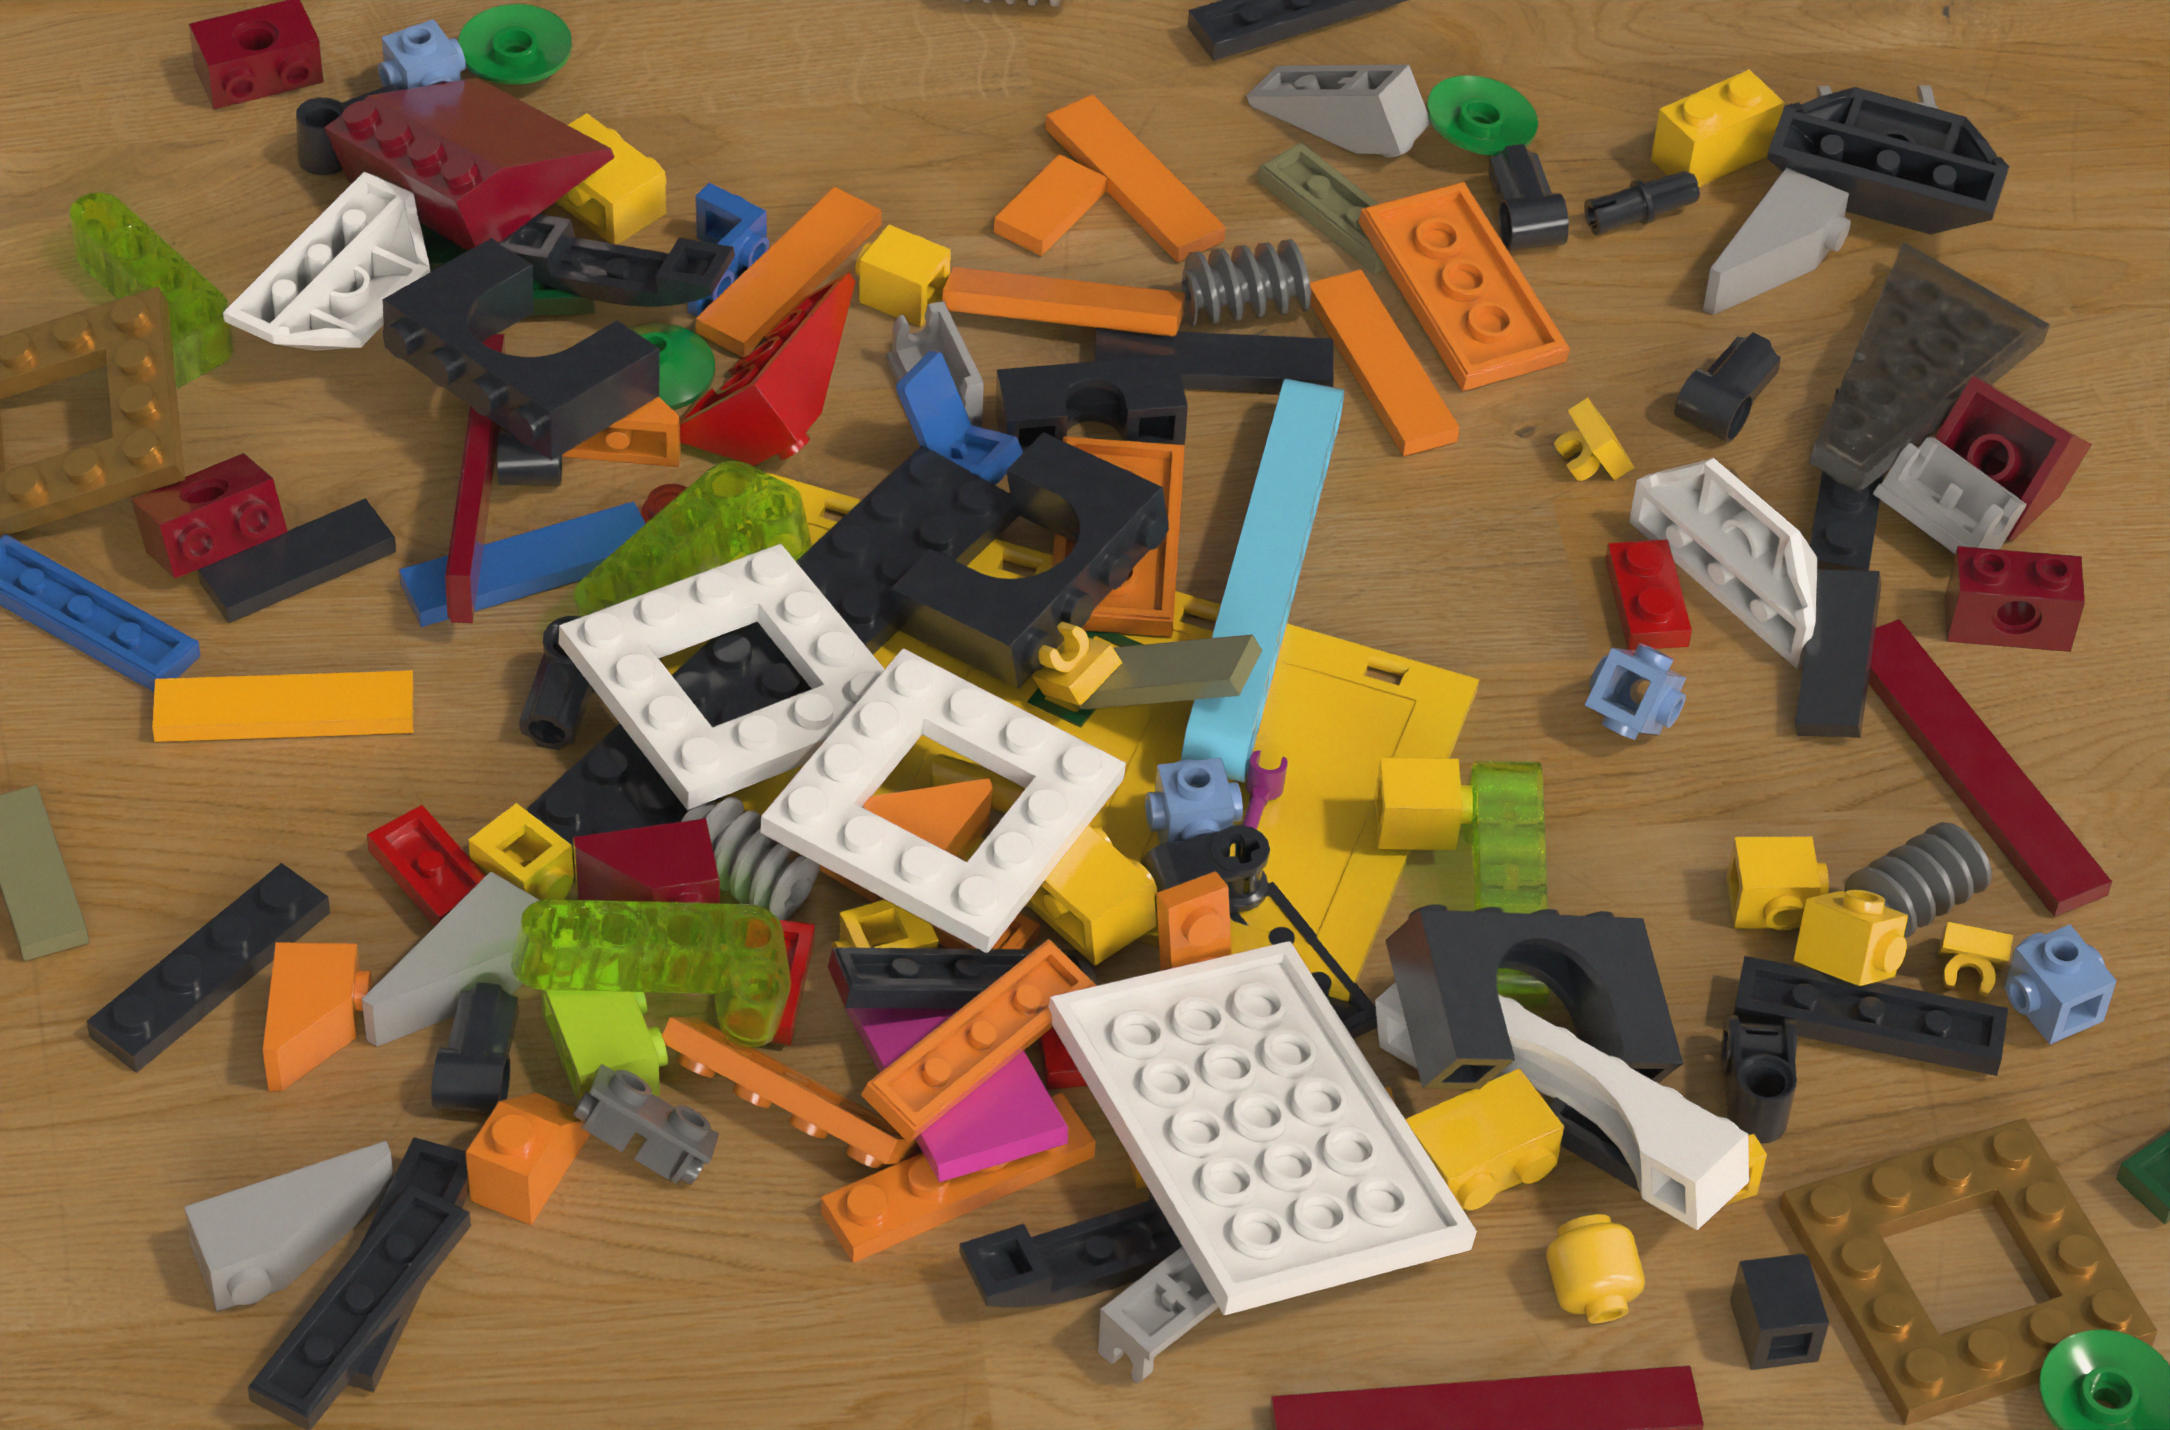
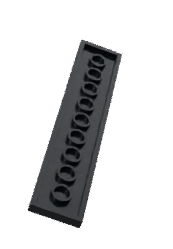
(854, 565)

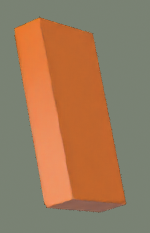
(1050, 205)

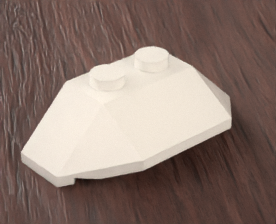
(336, 273)
(1734, 550)

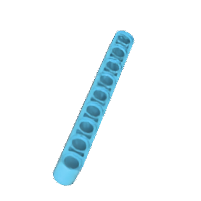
(1268, 566)

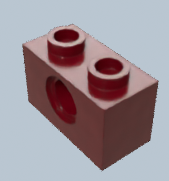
(256, 53)
(209, 515)
(2014, 599)

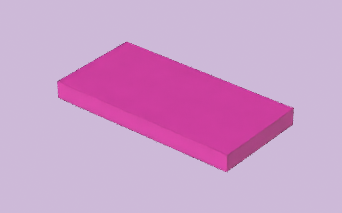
(993, 1124)

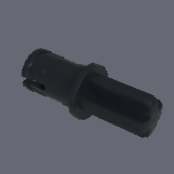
(1641, 201)

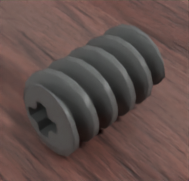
(1245, 279)
(1927, 874)

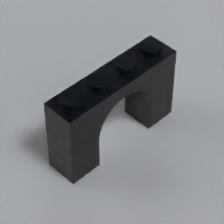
(541, 399)
(1006, 621)
(1592, 963)

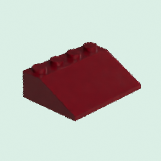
(466, 154)

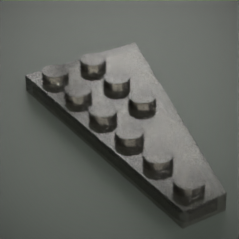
(1915, 362)

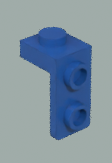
(729, 222)
(944, 426)

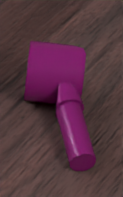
(1262, 786)

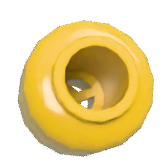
(1595, 1268)

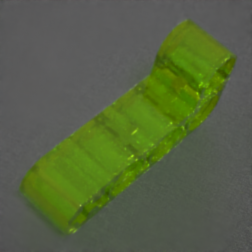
(133, 259)
(703, 528)
(1509, 853)
(662, 948)

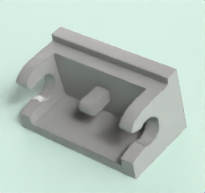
(939, 336)
(1949, 497)
(1154, 1313)

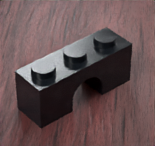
(1133, 395)

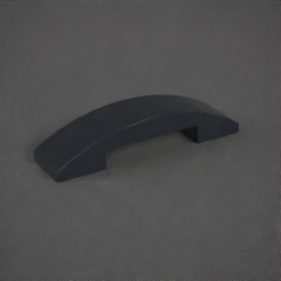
(617, 271)
(1070, 1260)

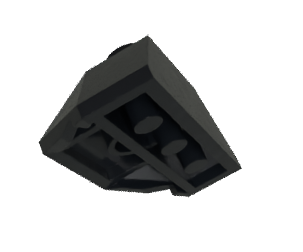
(1893, 159)

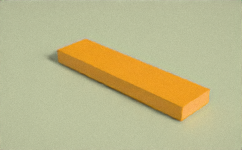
(283, 706)

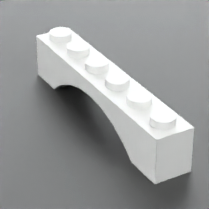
(1678, 1151)

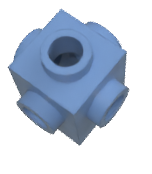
(420, 57)
(1615, 688)
(1192, 800)
(2059, 983)

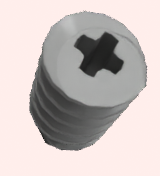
(752, 864)

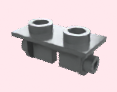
(623, 1104)

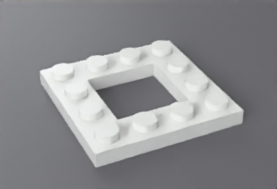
(622, 650)
(973, 899)

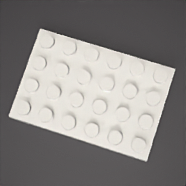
(1259, 1127)

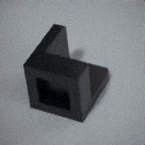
(1779, 1311)

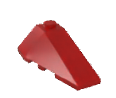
(777, 386)

